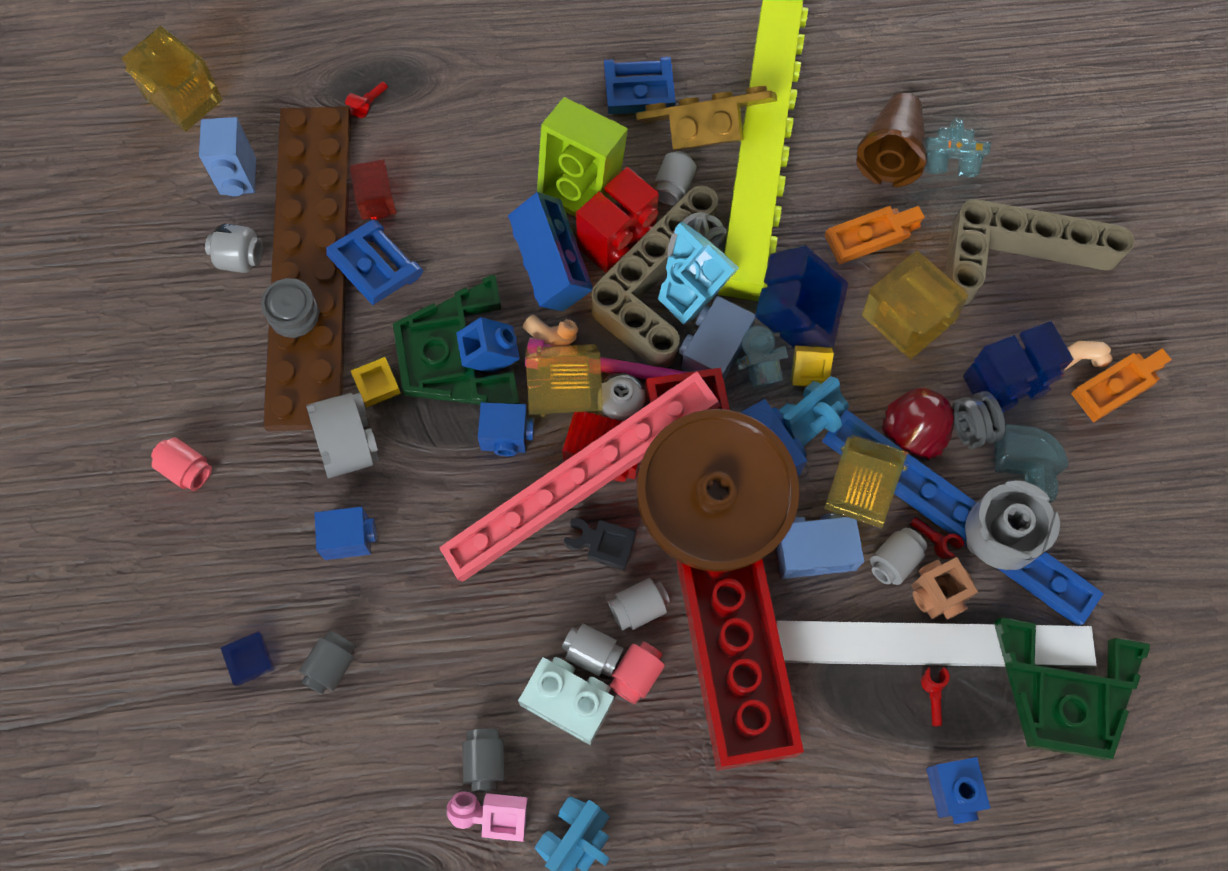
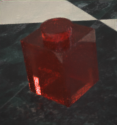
(373, 189)

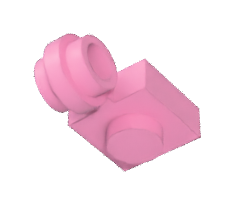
(500, 815)

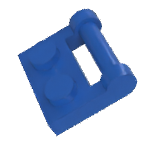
(636, 92)
(366, 267)

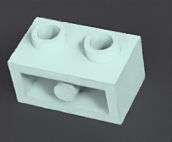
(567, 699)

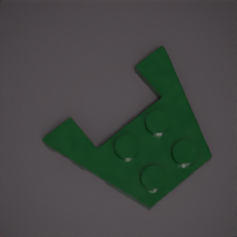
(431, 354)
(1067, 708)

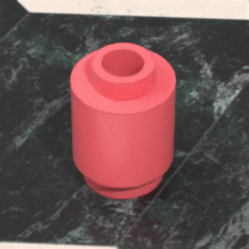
(181, 464)
(637, 672)

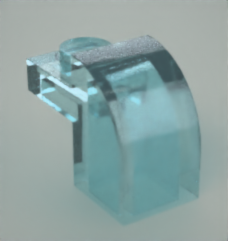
(1031, 454)

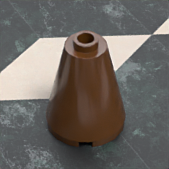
(895, 143)

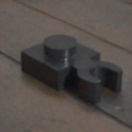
(607, 544)

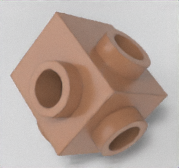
(943, 588)

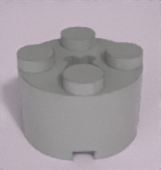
(341, 435)
(1017, 544)

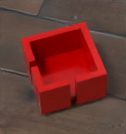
(611, 231)

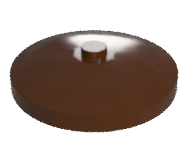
(717, 490)

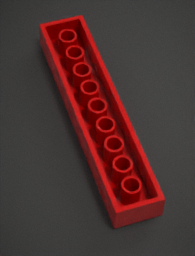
(736, 645)

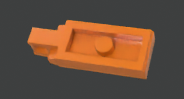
(872, 232)
(1119, 384)

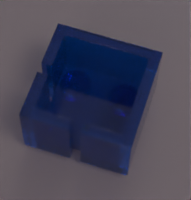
(802, 298)
(1017, 372)

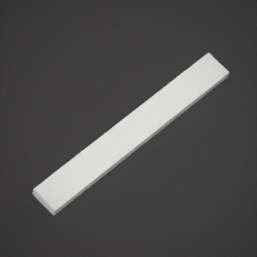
(926, 644)

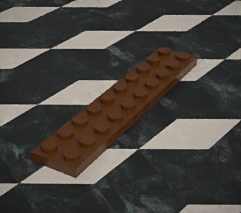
(307, 220)

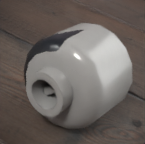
(234, 248)
(621, 396)

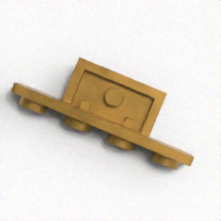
(706, 122)

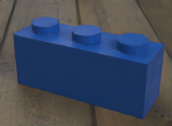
(550, 252)

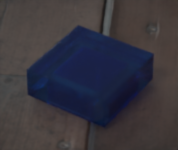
(247, 658)

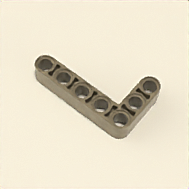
(1098, 245)
(649, 271)

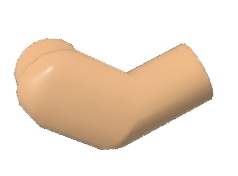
(555, 336)
(1096, 351)

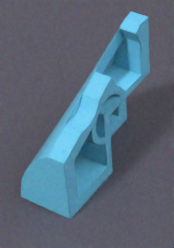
(693, 274)

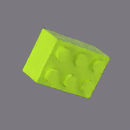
(578, 154)

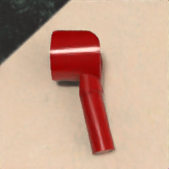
(361, 105)
(938, 539)
(935, 693)

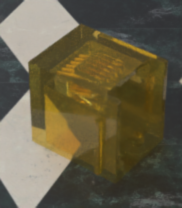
(172, 78)
(914, 304)
(564, 379)
(866, 480)

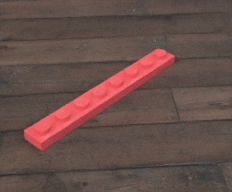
(573, 480)

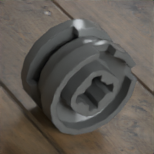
(290, 307)
(978, 419)

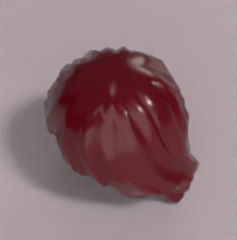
(920, 422)

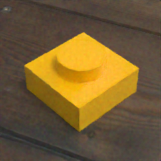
(811, 365)
(375, 382)

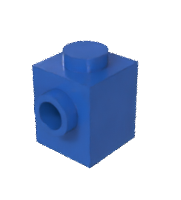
(487, 345)
(504, 428)
(344, 533)
(958, 790)

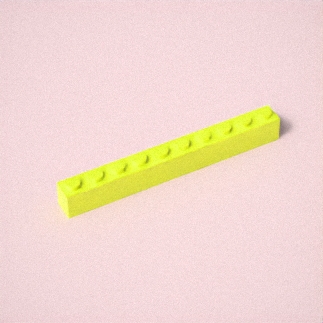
(763, 148)

